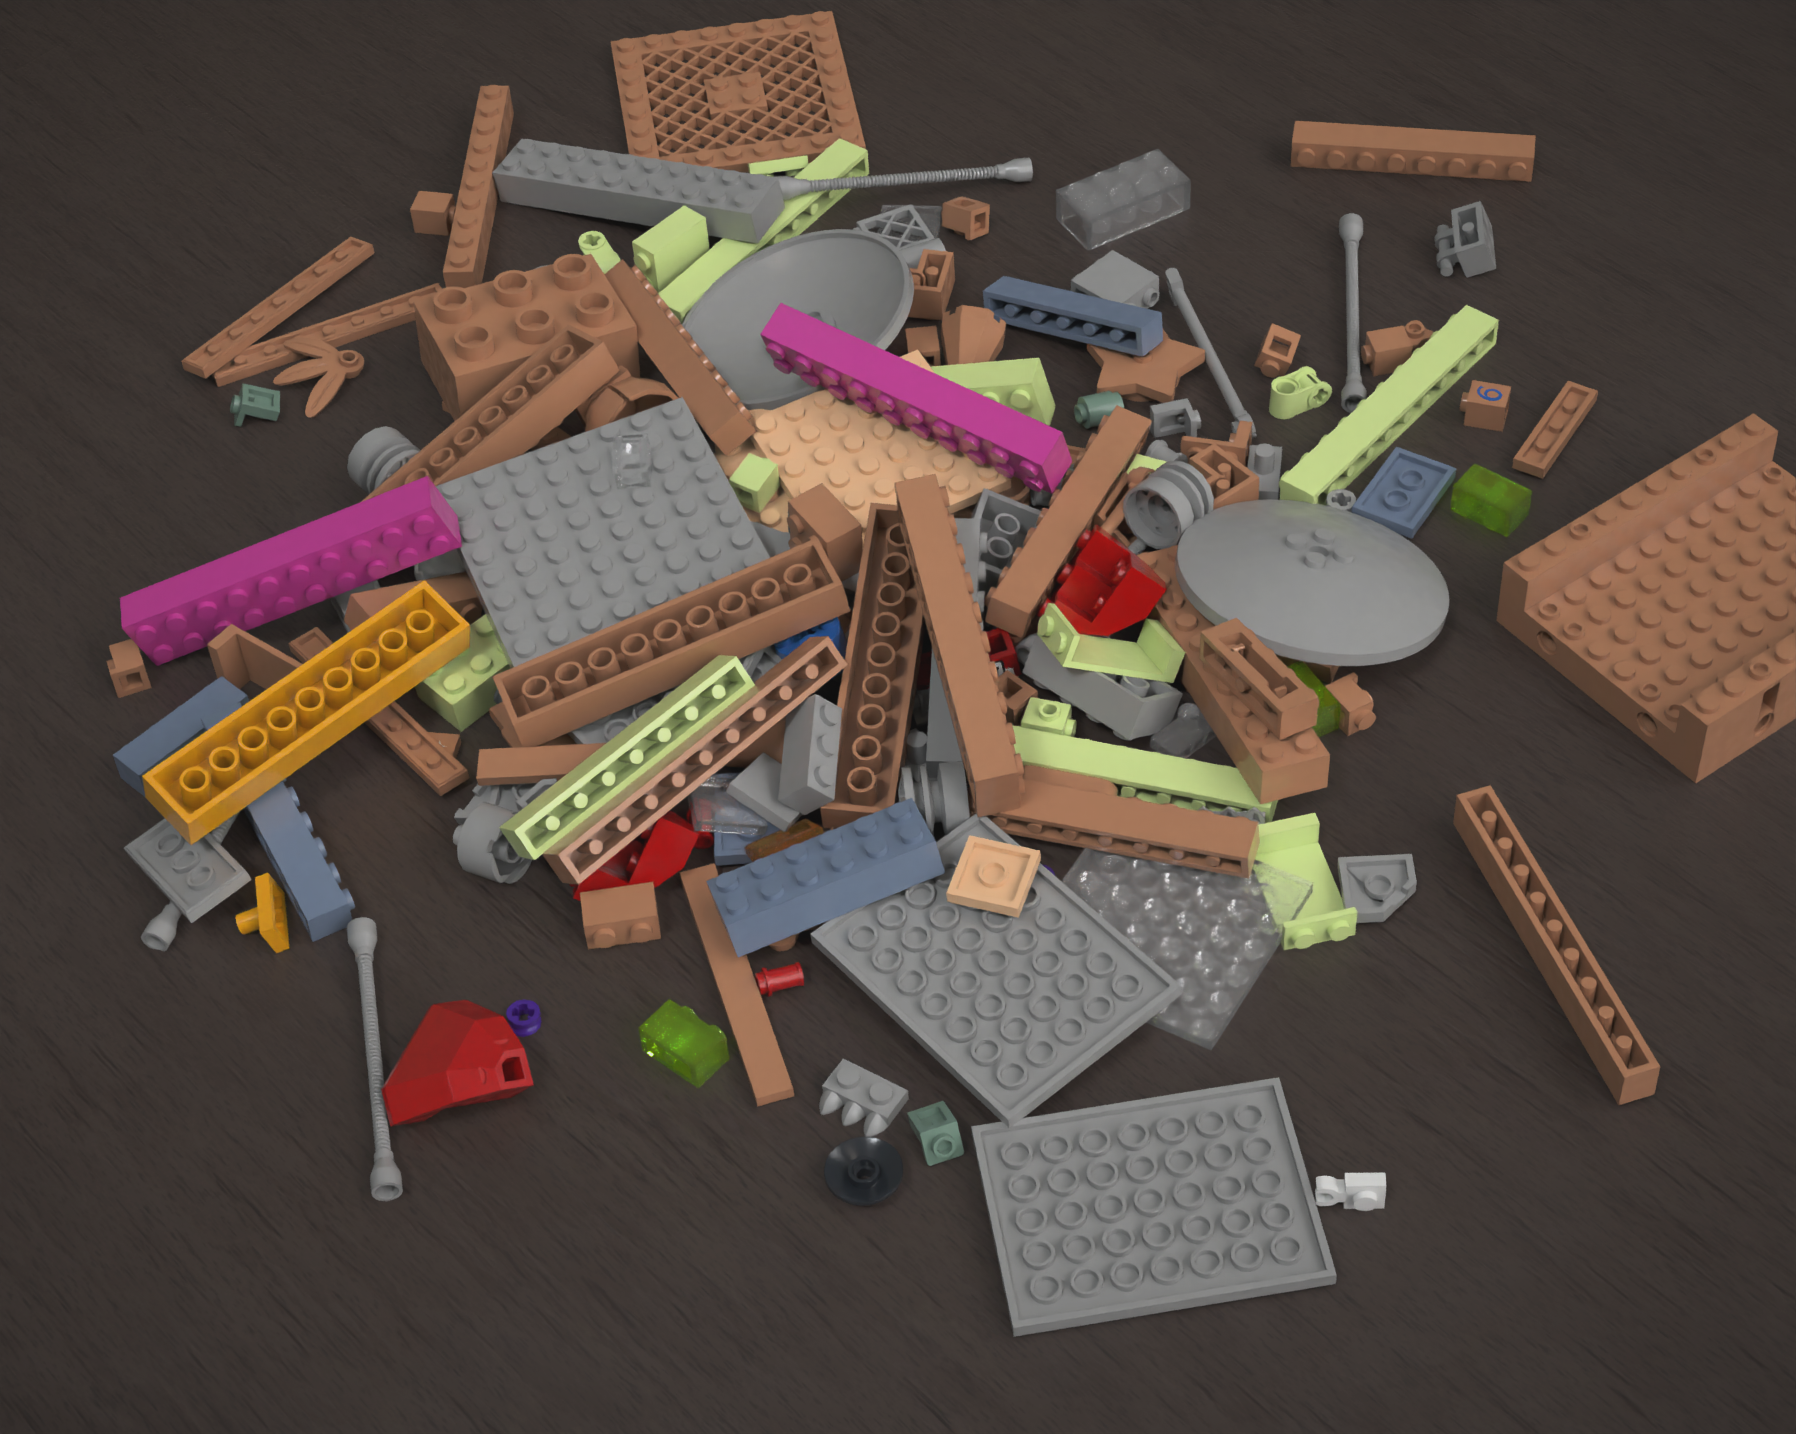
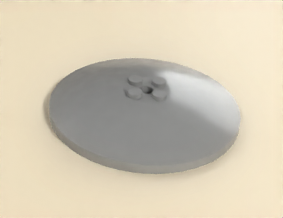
(831, 275)
(1313, 581)

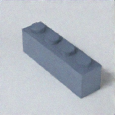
(174, 731)

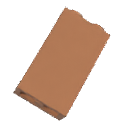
(246, 658)

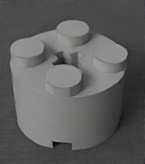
(484, 848)

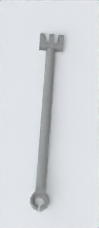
(1179, 298)

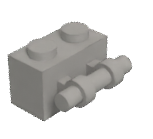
(1471, 240)

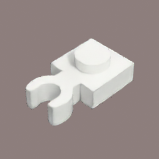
(1356, 1191)

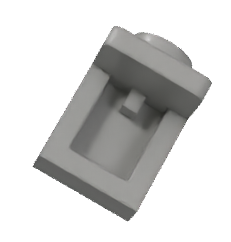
(1174, 418)

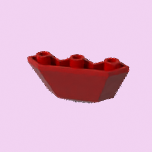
(1104, 586)
(648, 858)
(455, 1060)

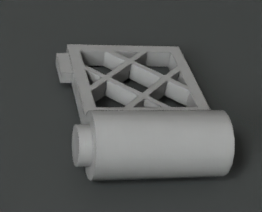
(910, 250)

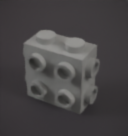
(1119, 281)

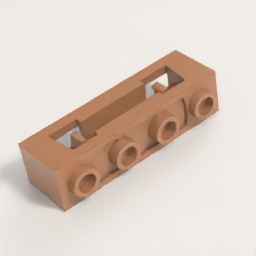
(1259, 678)

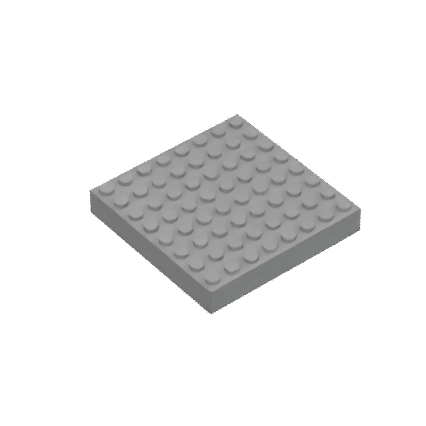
(573, 554)

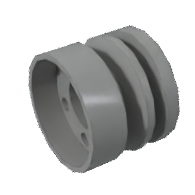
(379, 457)
(1167, 504)
(939, 799)

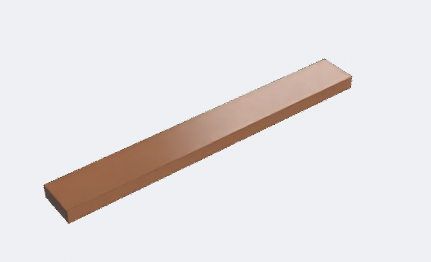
(277, 307)
(334, 332)
(398, 730)
(738, 994)

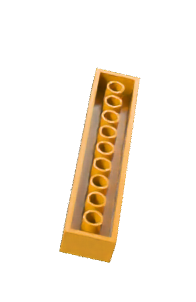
(306, 712)

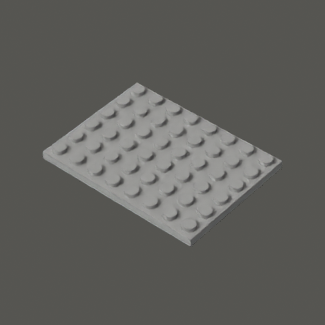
(997, 995)
(1150, 1207)

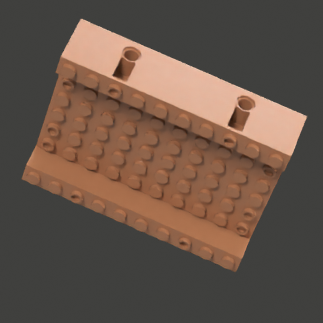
(1675, 601)

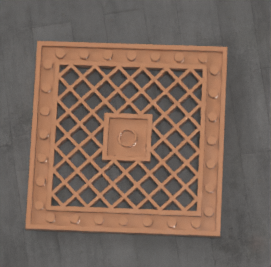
(737, 95)

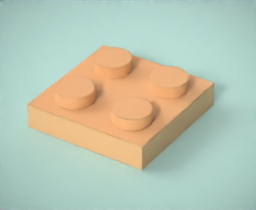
(993, 876)

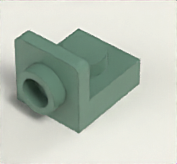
(255, 402)
(936, 1132)

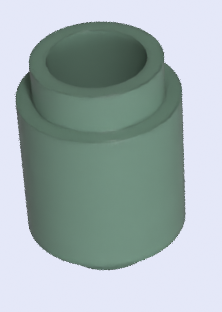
(1093, 407)

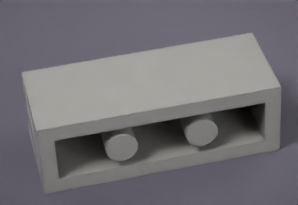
(810, 755)

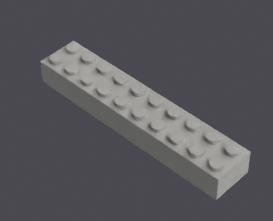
(637, 188)

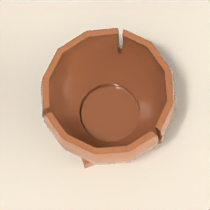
(622, 398)

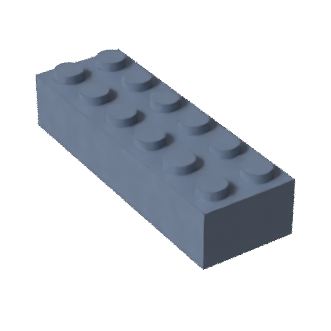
(825, 877)

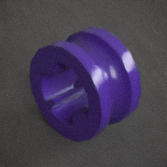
(526, 1027)

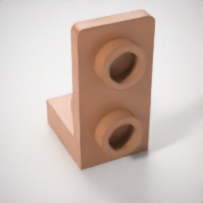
(1236, 447)

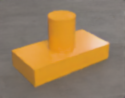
(268, 916)

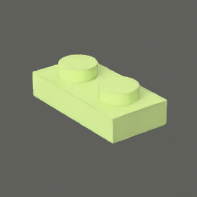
(791, 166)

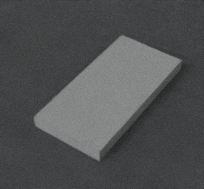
(188, 875)

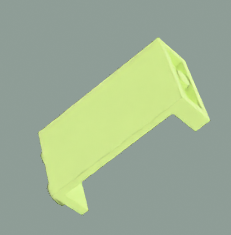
(1152, 657)
(1294, 848)

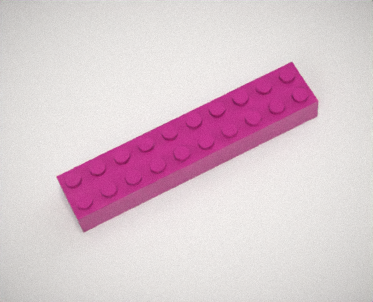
(917, 399)
(291, 570)

